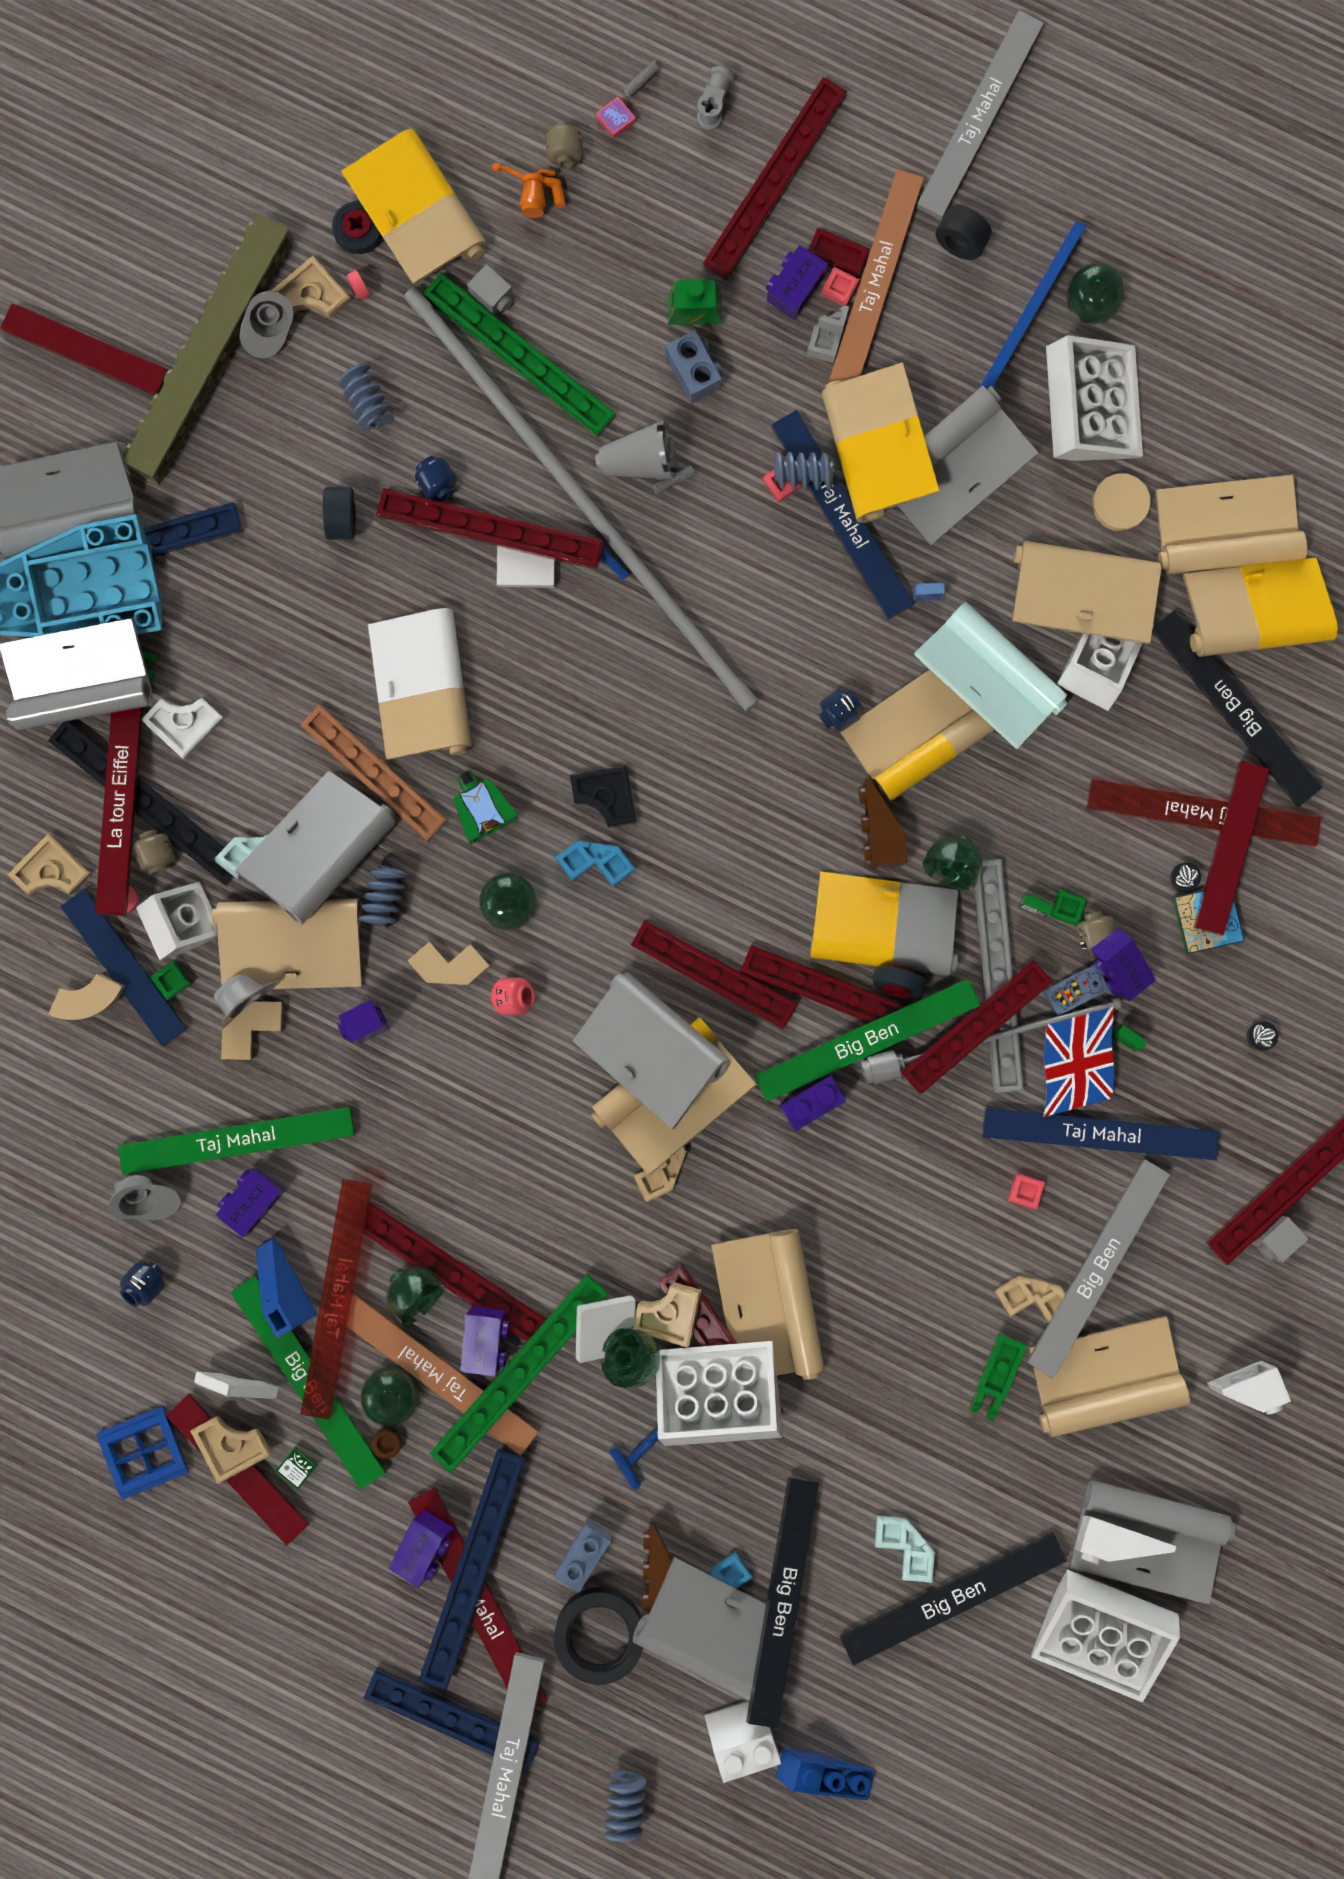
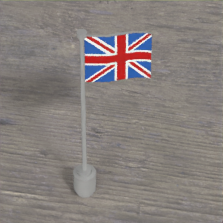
(1074, 1058)

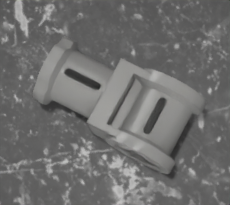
(714, 98)

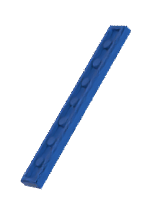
(1033, 305)

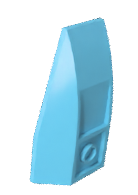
(82, 580)

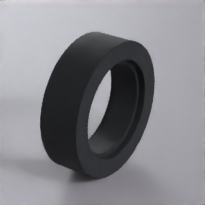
(578, 1667)

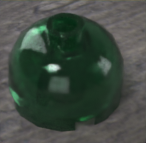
(1095, 293)
(955, 861)
(508, 901)
(413, 1292)
(630, 1358)
(390, 1396)

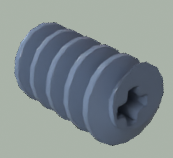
(362, 397)
(803, 470)
(383, 896)
(627, 1806)

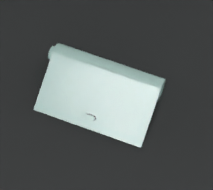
(991, 675)

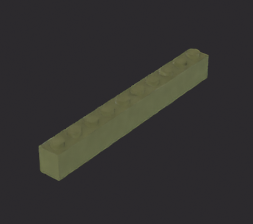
(206, 350)

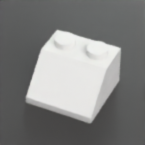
(178, 920)
(1254, 1386)
(739, 1745)

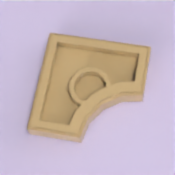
(313, 289)
(48, 867)
(672, 1316)
(228, 1449)

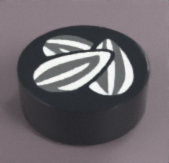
(1185, 877)
(1262, 1036)

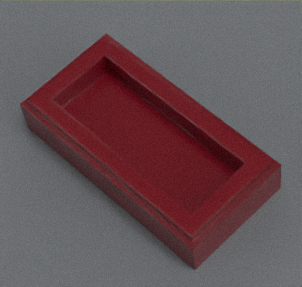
(839, 252)

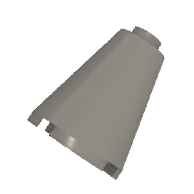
(640, 454)

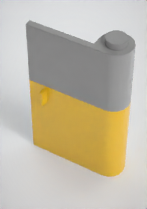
(885, 924)

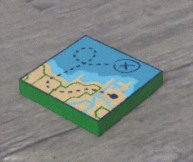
(1198, 940)

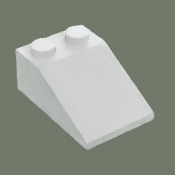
(1099, 668)

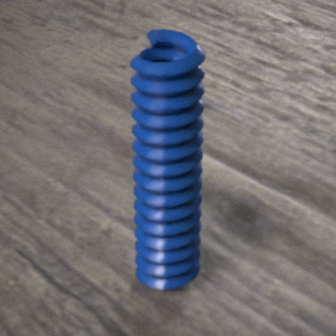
(614, 565)
(636, 1455)
(625, 1468)

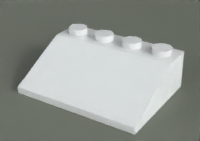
(1093, 399)
(718, 1394)
(1106, 1636)

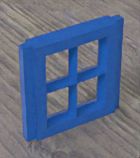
(153, 1477)

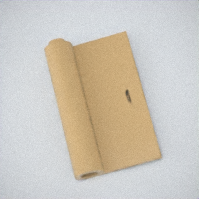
(1212, 531)
(1086, 592)
(265, 943)
(770, 1288)
(1112, 1384)

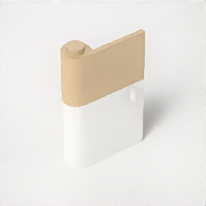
(420, 684)

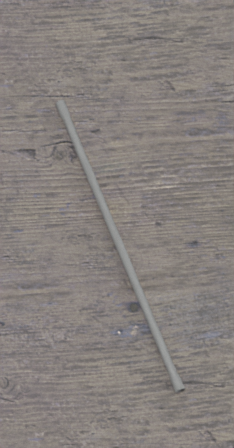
(736, 687)

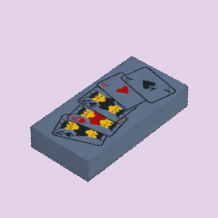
(1075, 990)

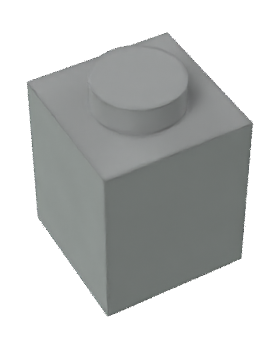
(491, 290)
(1281, 1240)

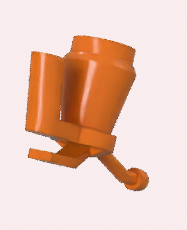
(533, 195)

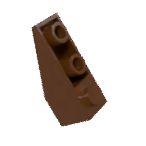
(885, 836)
(657, 1566)

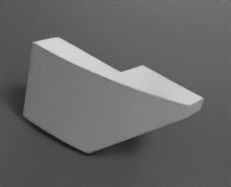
(827, 336)

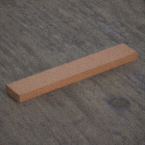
(373, 773)

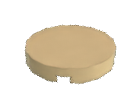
(1121, 502)

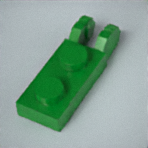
(998, 1374)

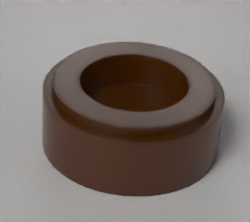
(386, 1443)

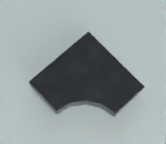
(607, 793)

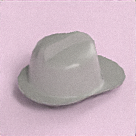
(266, 324)
(238, 994)
(140, 1199)

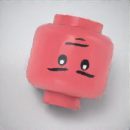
(512, 996)

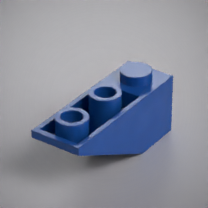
(282, 1295)
(823, 1775)

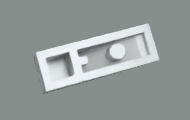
(1113, 1543)

